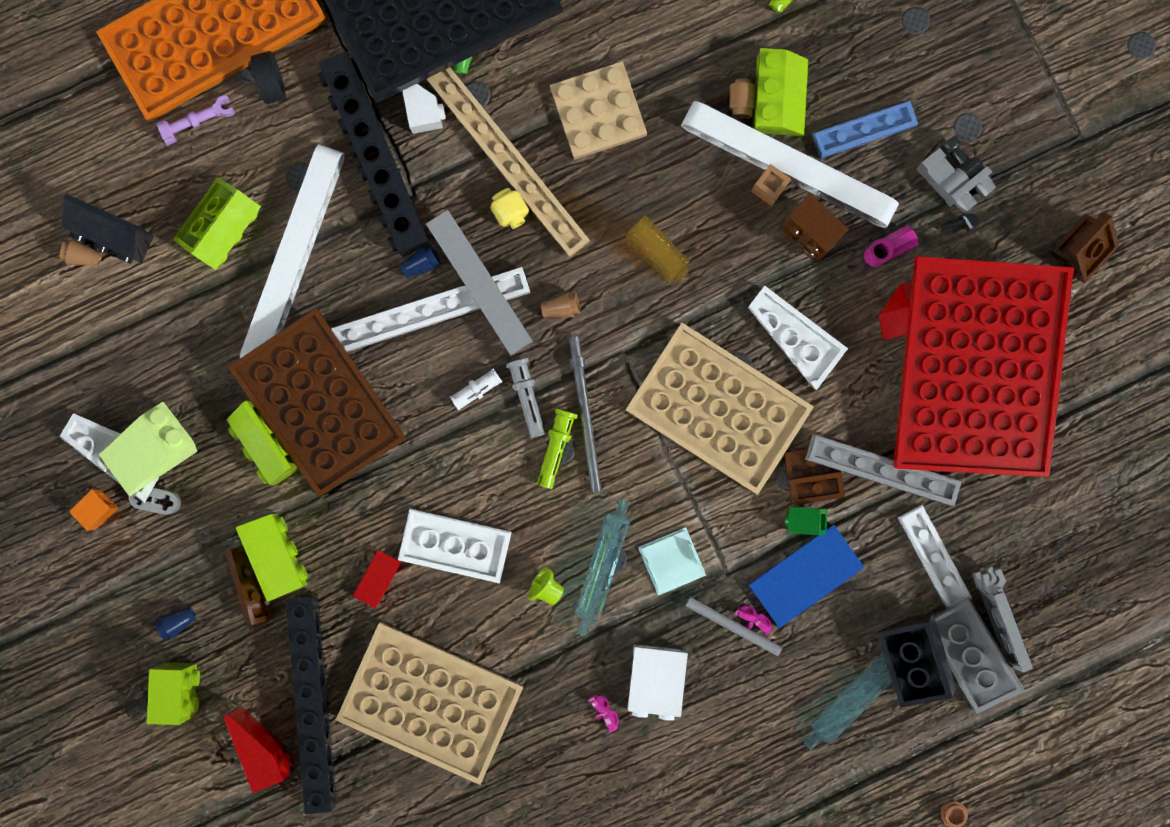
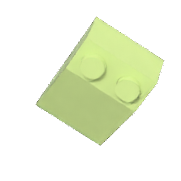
(148, 449)

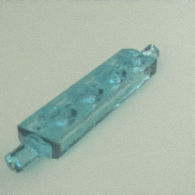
(602, 567)
(850, 703)

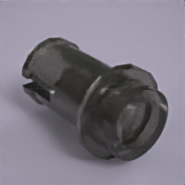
(138, 707)

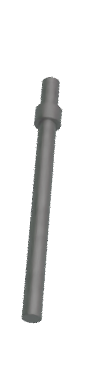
(578, 364)

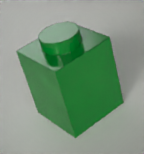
(806, 521)

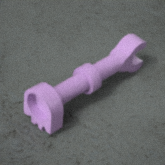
(193, 119)

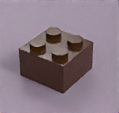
(813, 228)

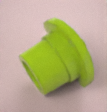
(545, 588)

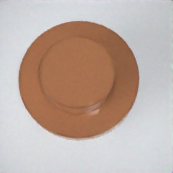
(954, 814)

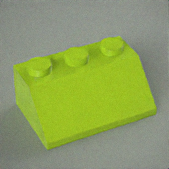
(780, 92)
(217, 223)
(260, 444)
(272, 556)

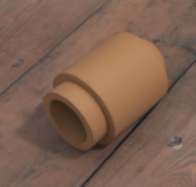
(742, 99)

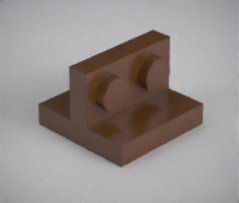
(1087, 245)

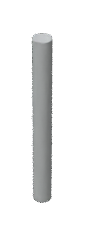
(733, 626)

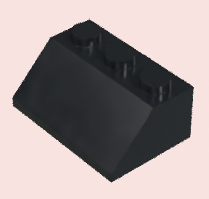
(105, 230)
(917, 661)

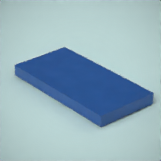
(806, 576)

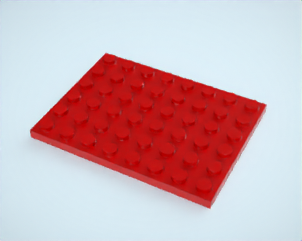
(982, 366)

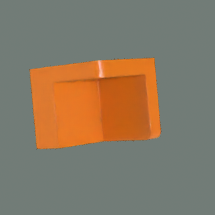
(93, 509)

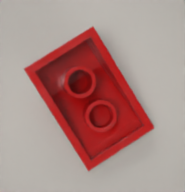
(259, 751)

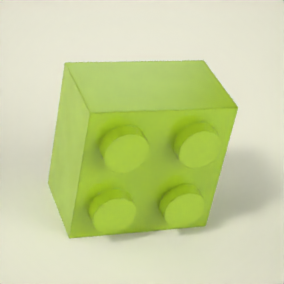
(172, 693)

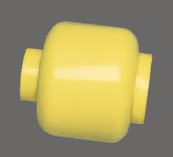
(509, 208)

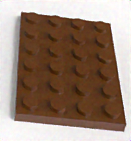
(317, 402)

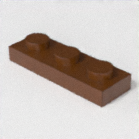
(249, 592)

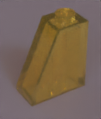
(657, 250)

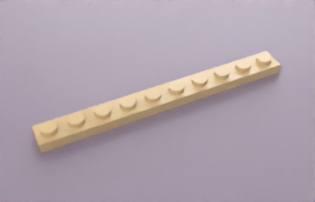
(509, 161)

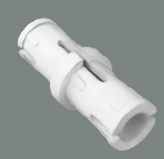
(476, 389)

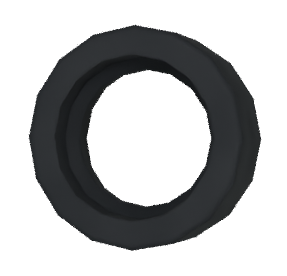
(268, 77)

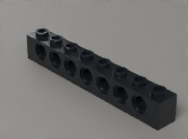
(342, 69)
(311, 704)

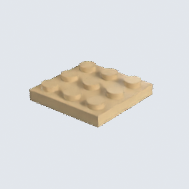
(598, 110)

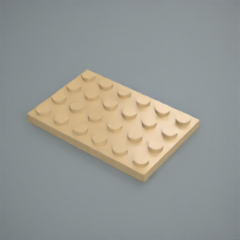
(719, 408)
(429, 703)

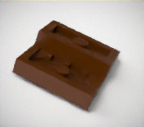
(811, 481)

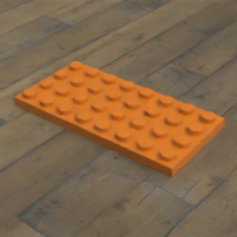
(187, 46)

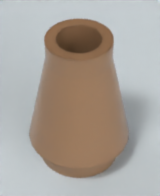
(79, 254)
(561, 306)

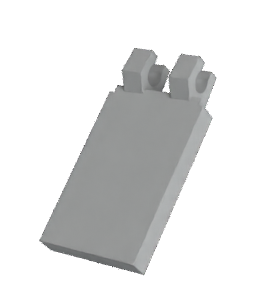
(1001, 617)

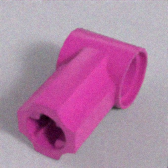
(891, 246)

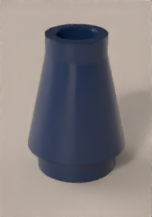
(422, 261)
(174, 622)

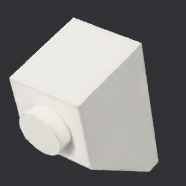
(423, 109)

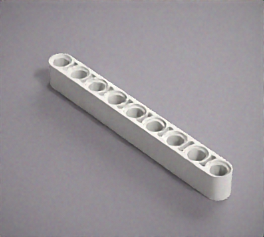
(802, 169)
(295, 247)

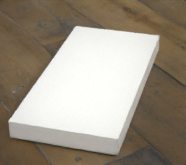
(454, 545)

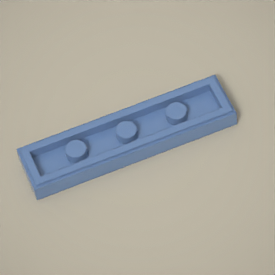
(864, 129)

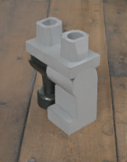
(956, 183)

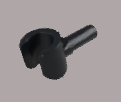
(969, 221)

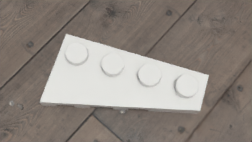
(802, 340)
(90, 441)

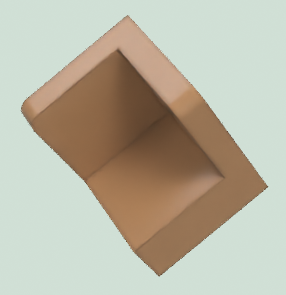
(771, 185)

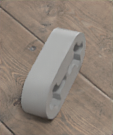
(154, 506)

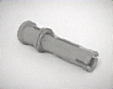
(523, 385)

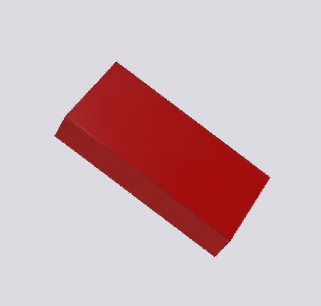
(377, 579)

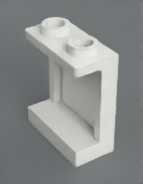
(657, 681)

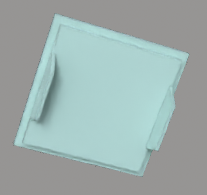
(672, 561)

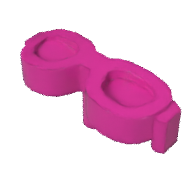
(749, 613)
(602, 705)

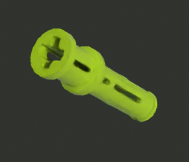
(559, 436)

